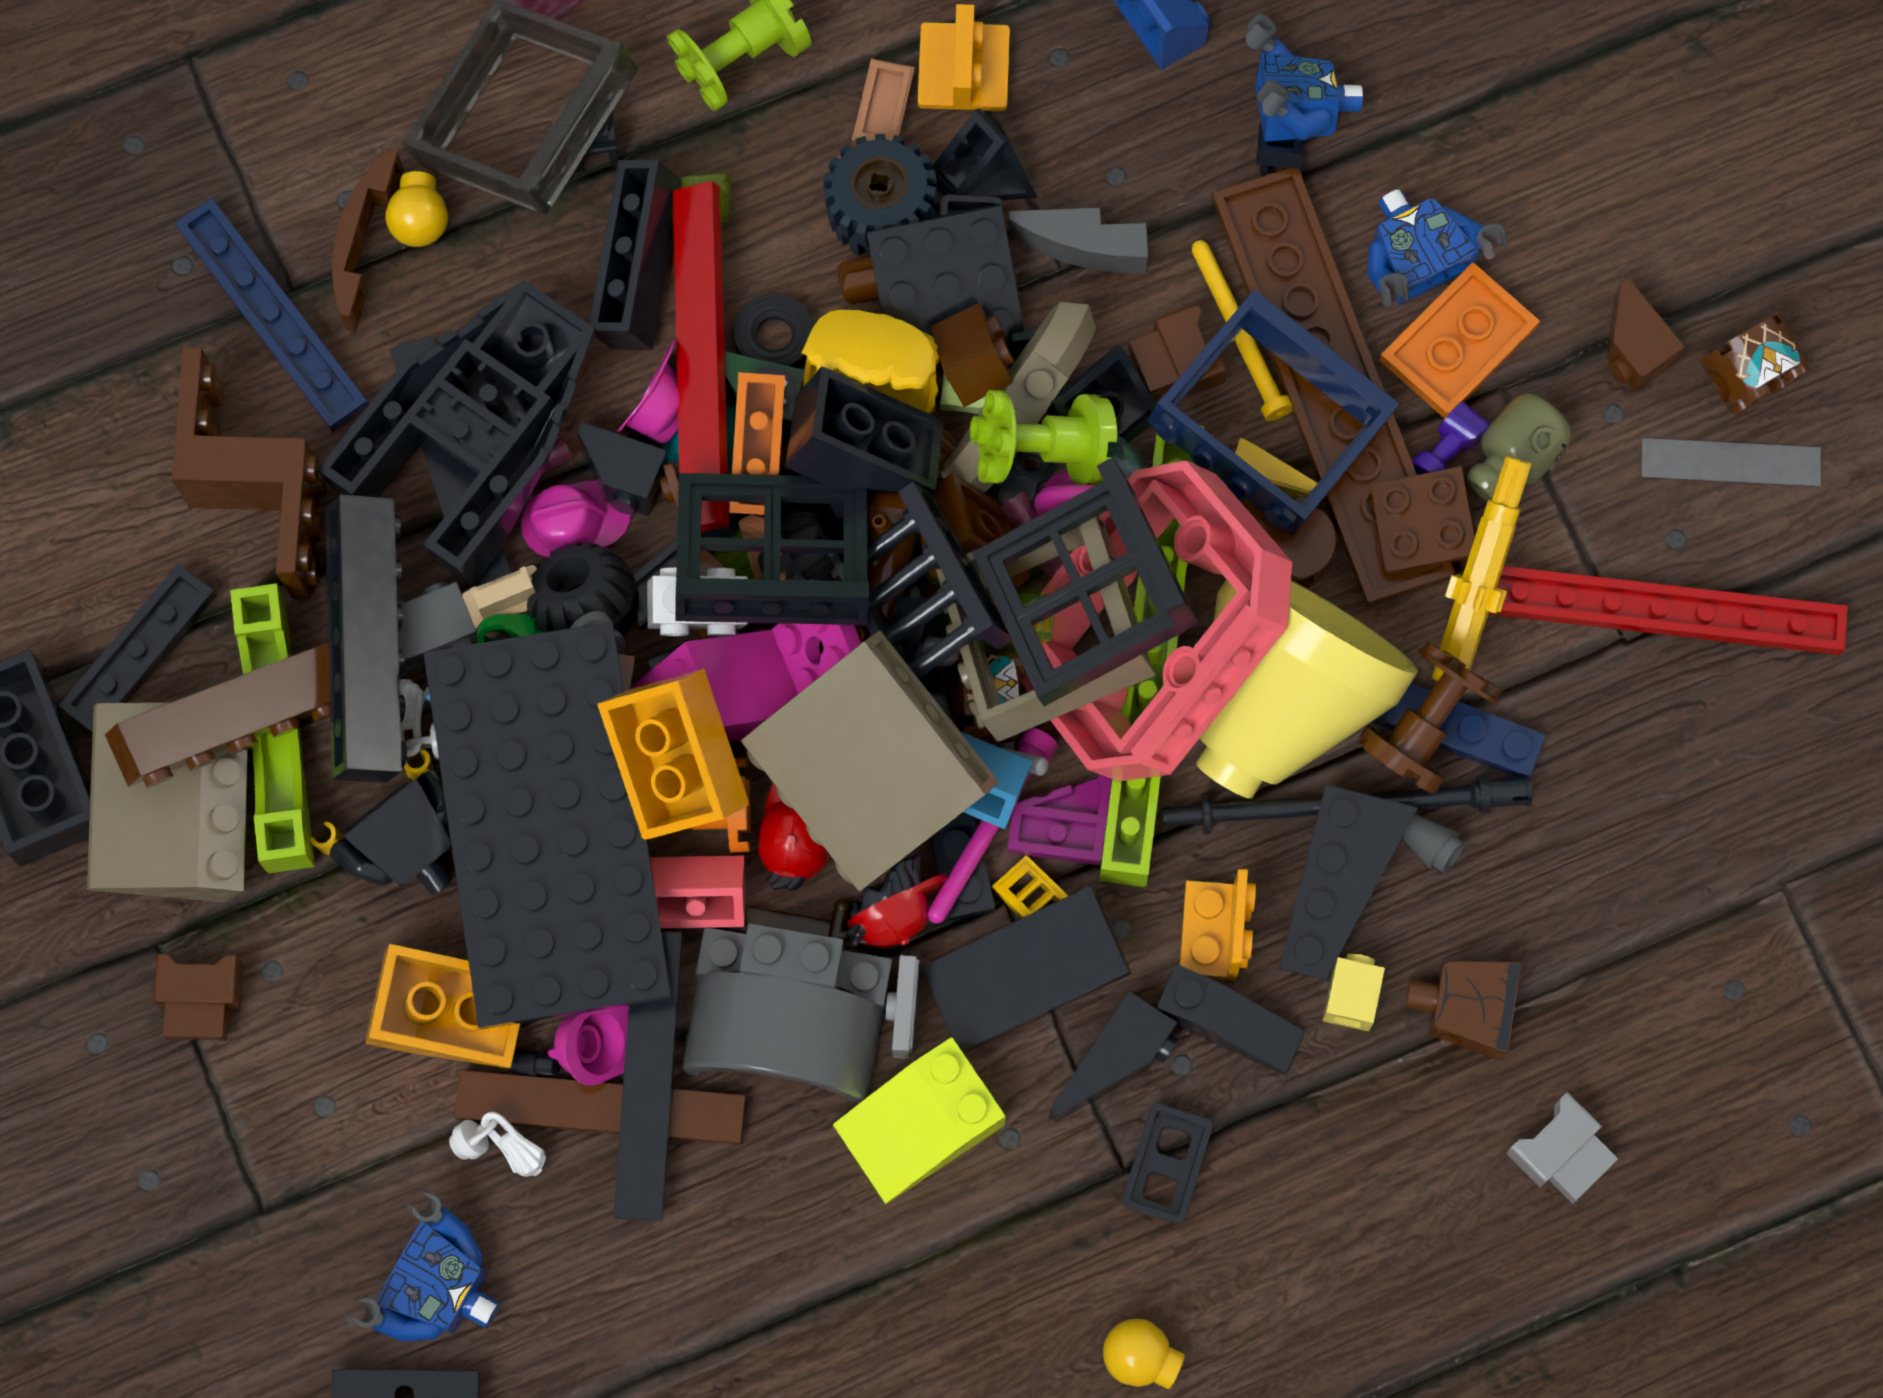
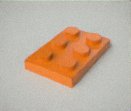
(1459, 340)

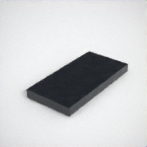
(1026, 969)

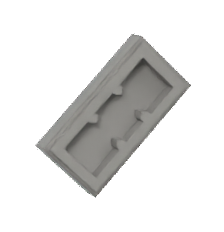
(902, 1007)

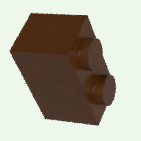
(973, 353)

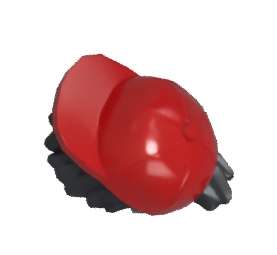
(787, 847)
(896, 910)

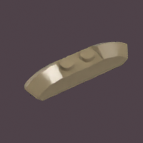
(1036, 376)

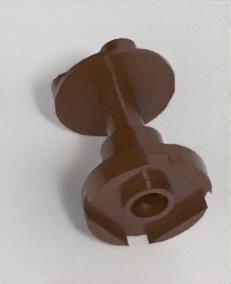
(1419, 732)

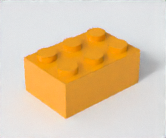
(673, 754)

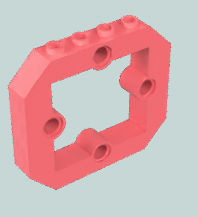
(1198, 680)

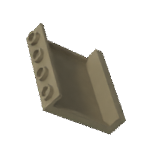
(869, 761)

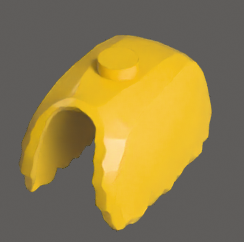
(876, 353)

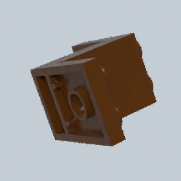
(247, 473)

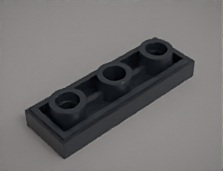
(391, 1382)

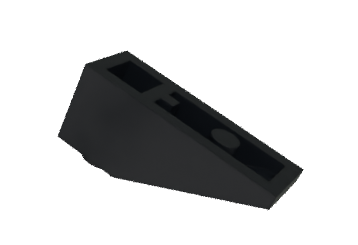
(1229, 1019)
(1122, 1052)

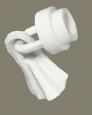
(412, 720)
(471, 1142)

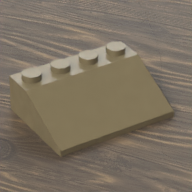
(169, 837)

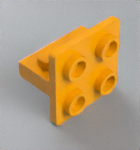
(963, 64)

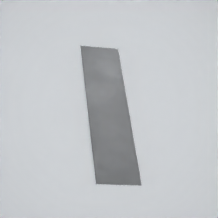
(1731, 462)

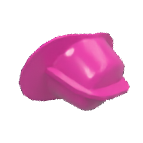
(658, 409)
(570, 516)
(592, 1045)

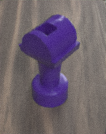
(1459, 431)

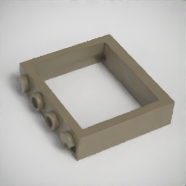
(1026, 710)

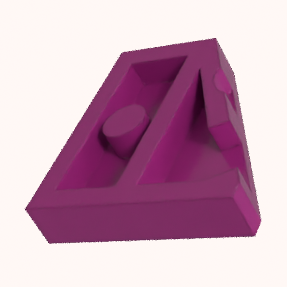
(1063, 824)

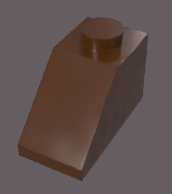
(1639, 339)

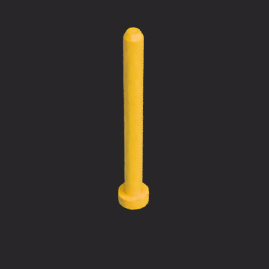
(1275, 404)

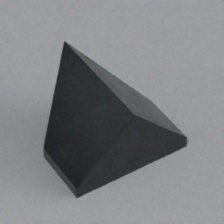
(982, 163)

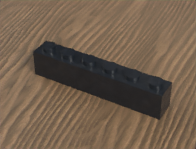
(364, 639)

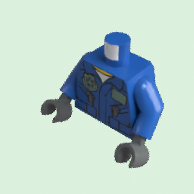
(1296, 93)
(1424, 247)
(432, 1281)

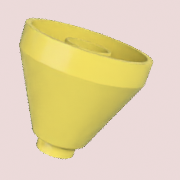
(1304, 696)

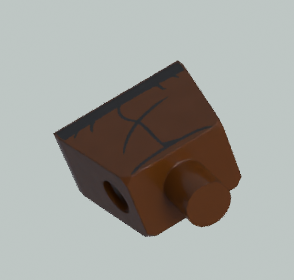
(1470, 1004)

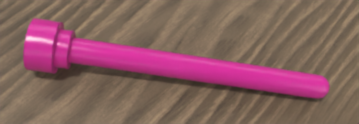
(1032, 742)

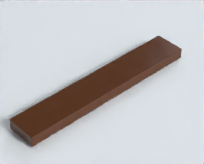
(593, 1108)

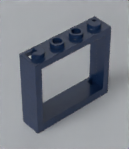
(1310, 360)

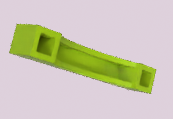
(278, 762)

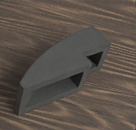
(1081, 240)

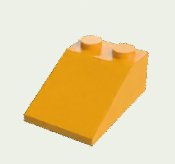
(429, 1010)

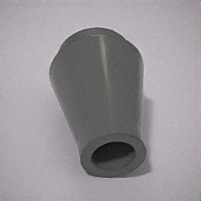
(1433, 843)

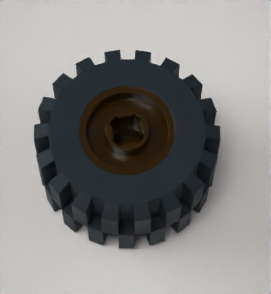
(878, 187)

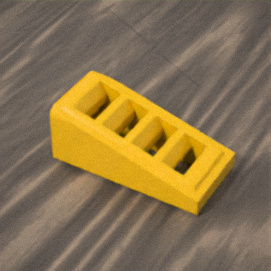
(1276, 471)
(1024, 866)

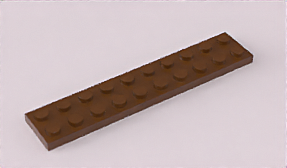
(1291, 265)

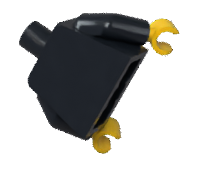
(398, 835)

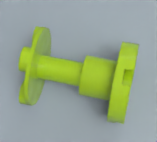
(750, 33)
(1072, 439)

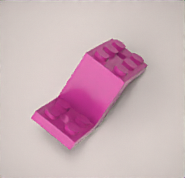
(758, 670)

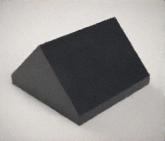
(1120, 383)

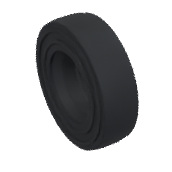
(769, 308)

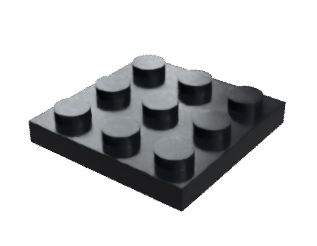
(945, 266)

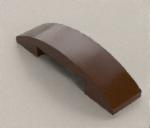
(373, 189)

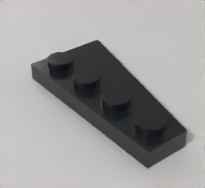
(1343, 866)

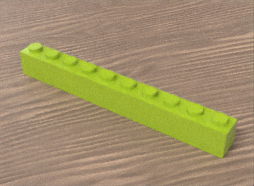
(1135, 801)

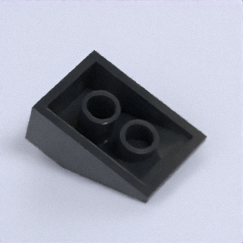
(861, 437)

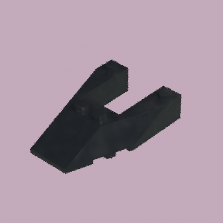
(486, 398)

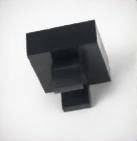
(1278, 153)

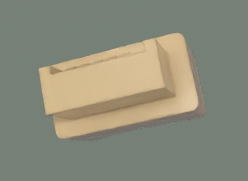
(500, 596)

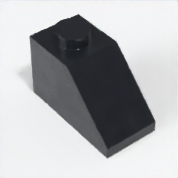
(623, 468)

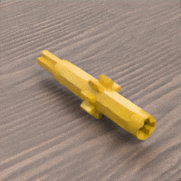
(1477, 589)

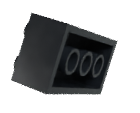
(40, 768)

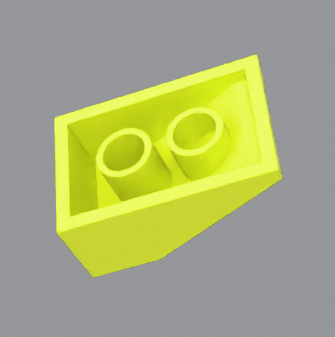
(920, 1121)

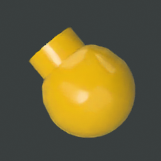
(416, 211)
(1141, 1355)

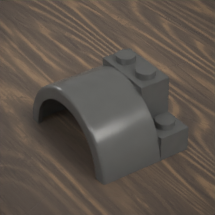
(787, 1009)

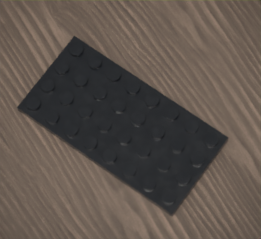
(544, 828)

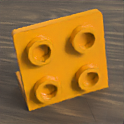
(1214, 927)

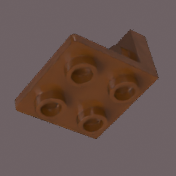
(1424, 520)

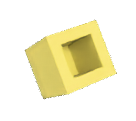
(1354, 992)

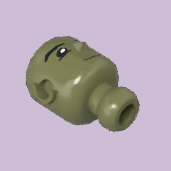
(1525, 430)

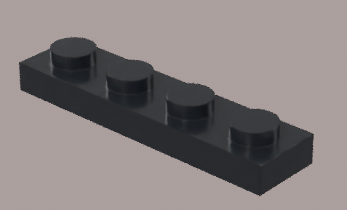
(140, 645)

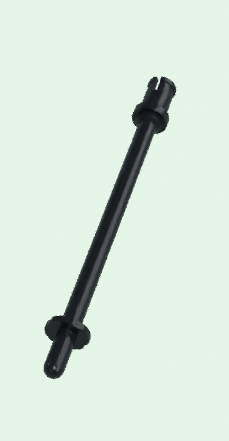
(1479, 794)

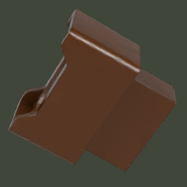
(1170, 351)
(197, 997)

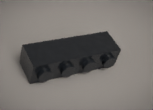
(634, 255)

